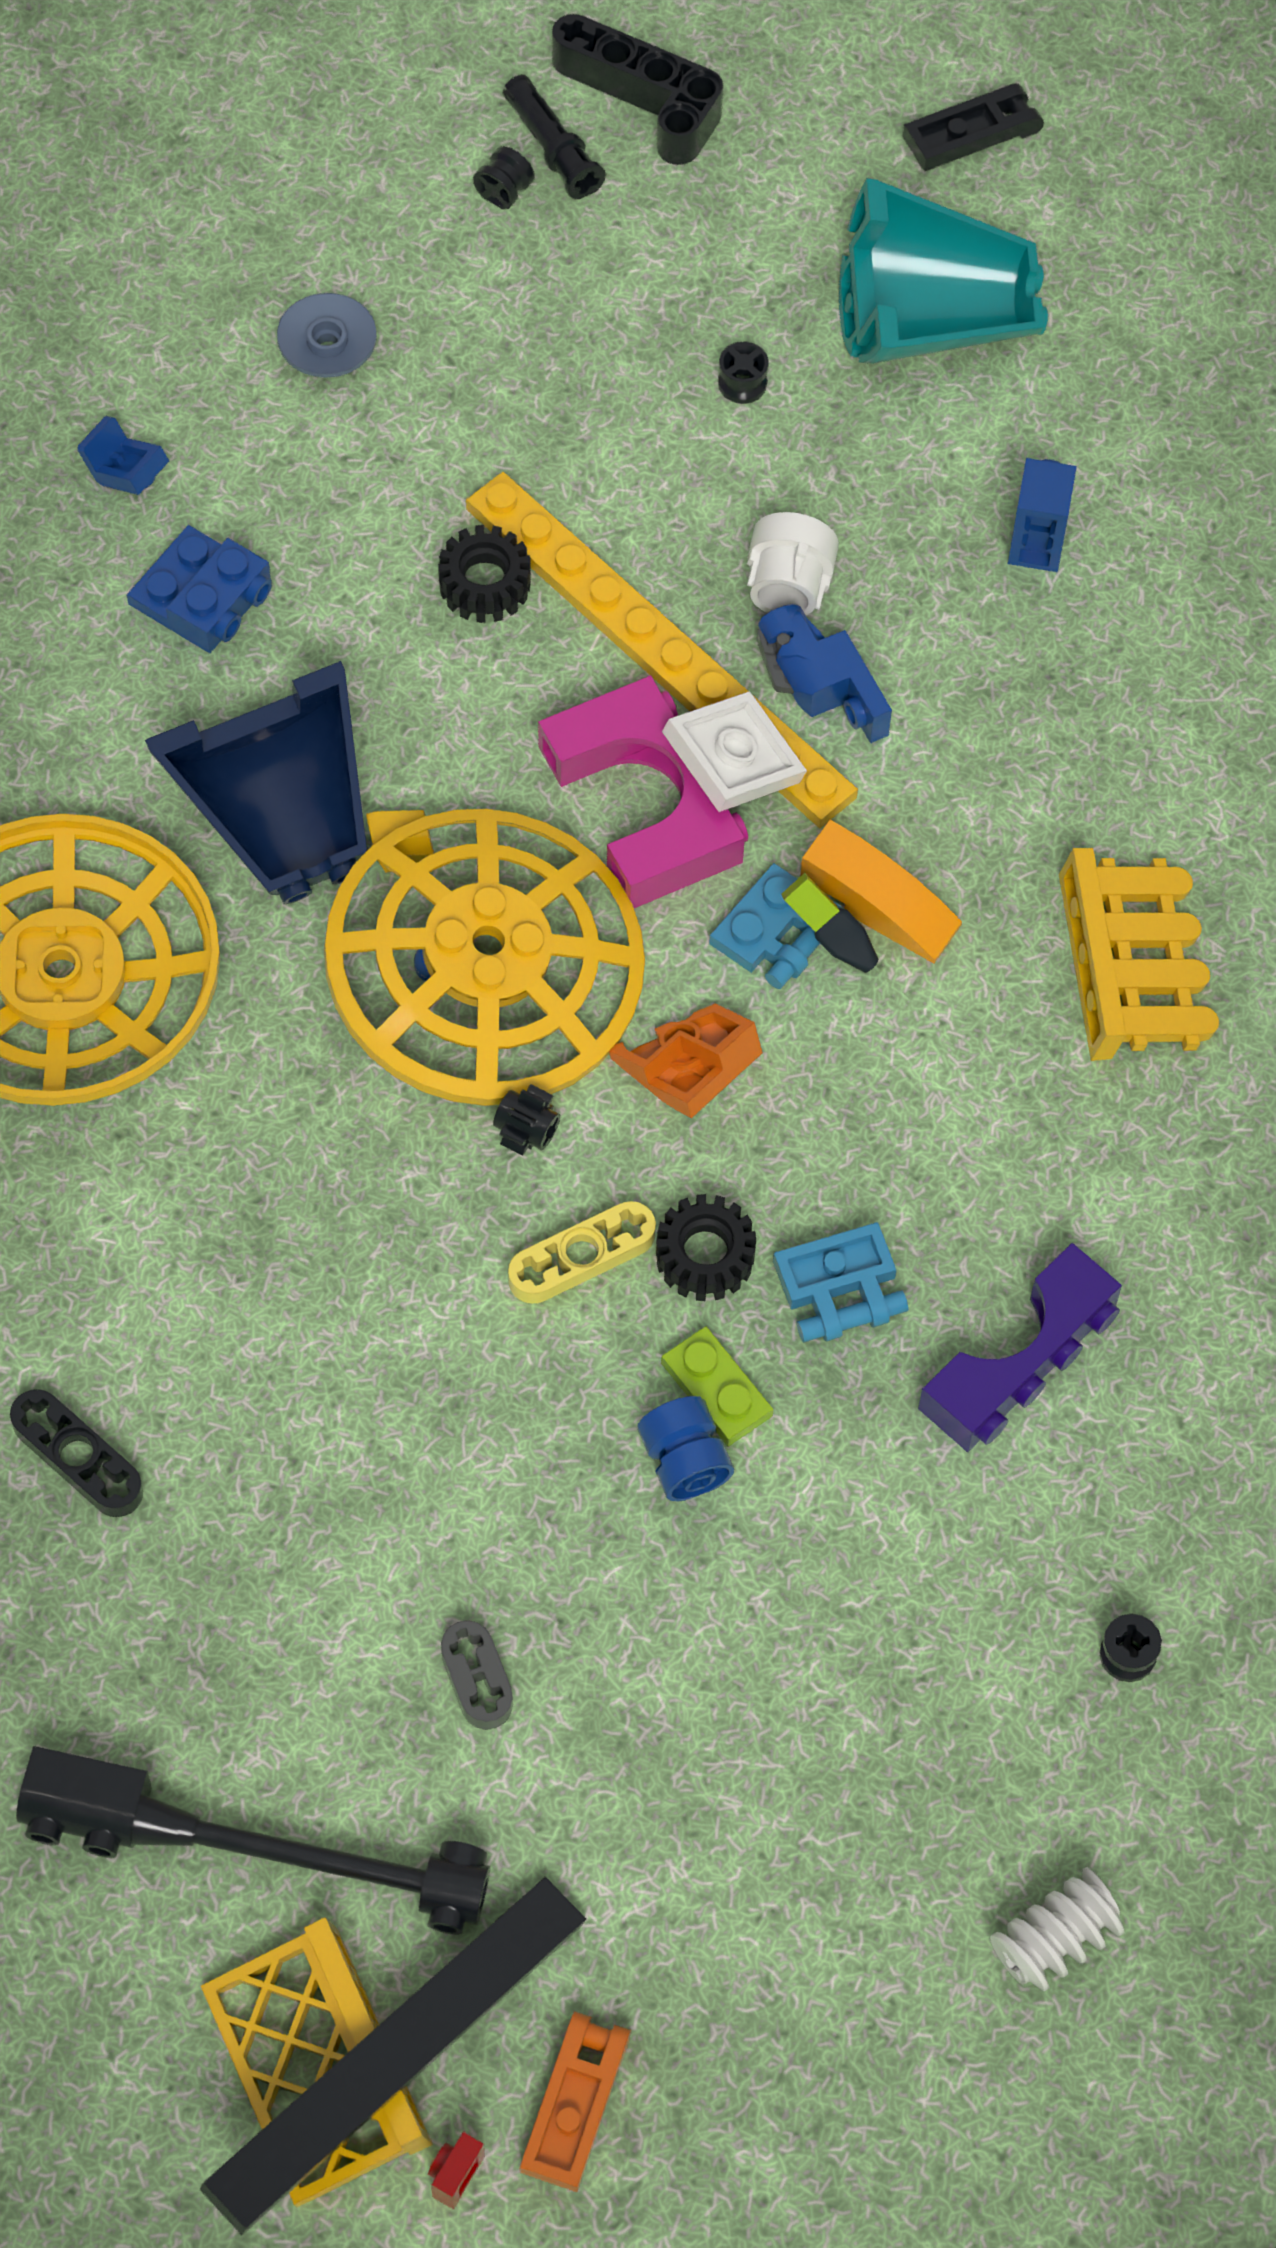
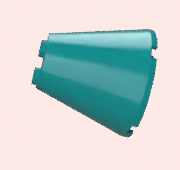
(932, 279)

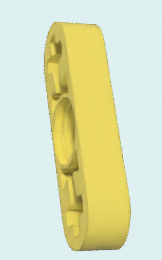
(623, 1248)

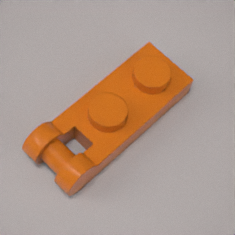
(574, 2104)

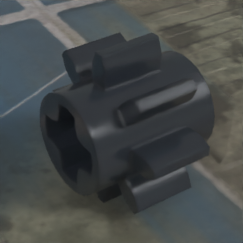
(526, 1119)

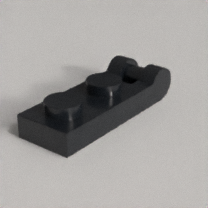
(972, 126)

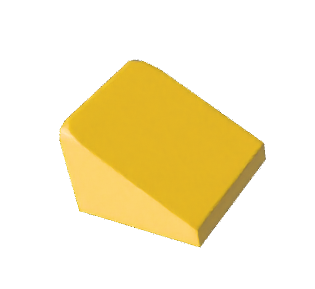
(384, 822)

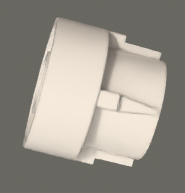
(791, 561)

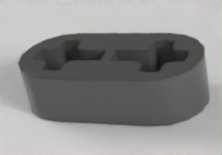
(489, 1669)

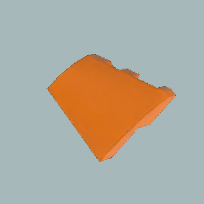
(692, 1057)

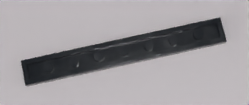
(391, 2056)

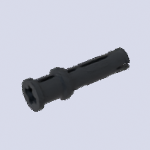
(562, 149)

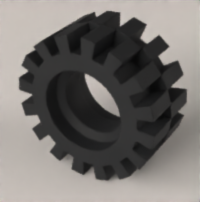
(484, 549)
(711, 1218)

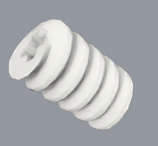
(1058, 1930)

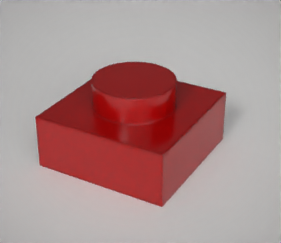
(455, 2168)

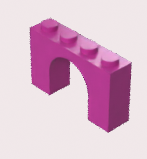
(628, 730)

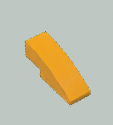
(879, 892)

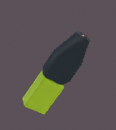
(832, 926)

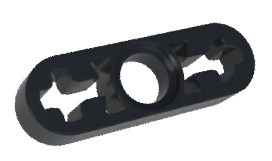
(58, 1415)

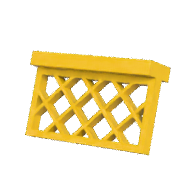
(354, 2021)

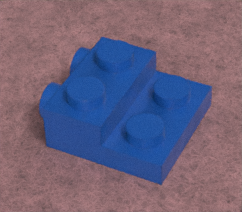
(202, 588)

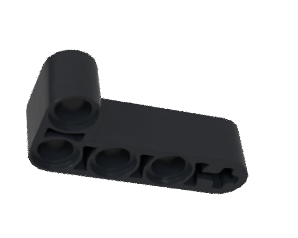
(646, 76)

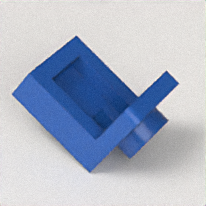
(119, 460)

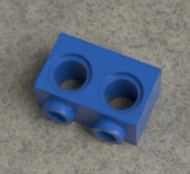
(1042, 514)

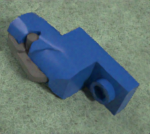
(821, 670)

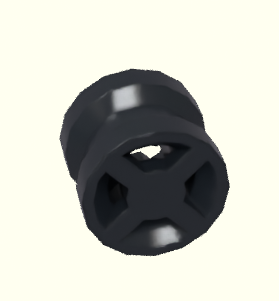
(503, 177)
(743, 360)
(1127, 1661)

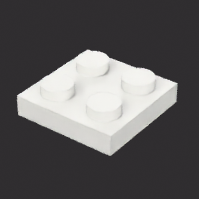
(734, 751)

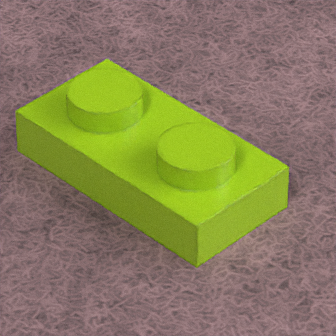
(708, 1371)

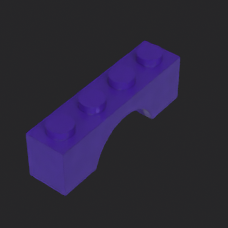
(976, 1393)

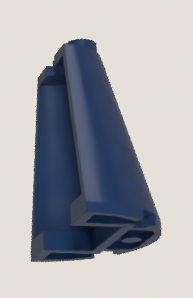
(278, 784)

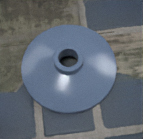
(325, 319)

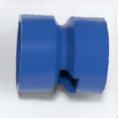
(681, 1439)

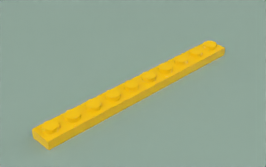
(643, 630)

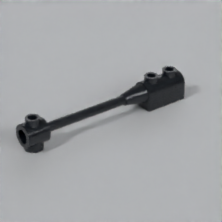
(105, 1807)

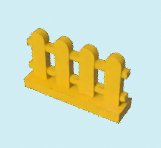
(1105, 979)

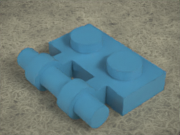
(757, 926)
(835, 1267)

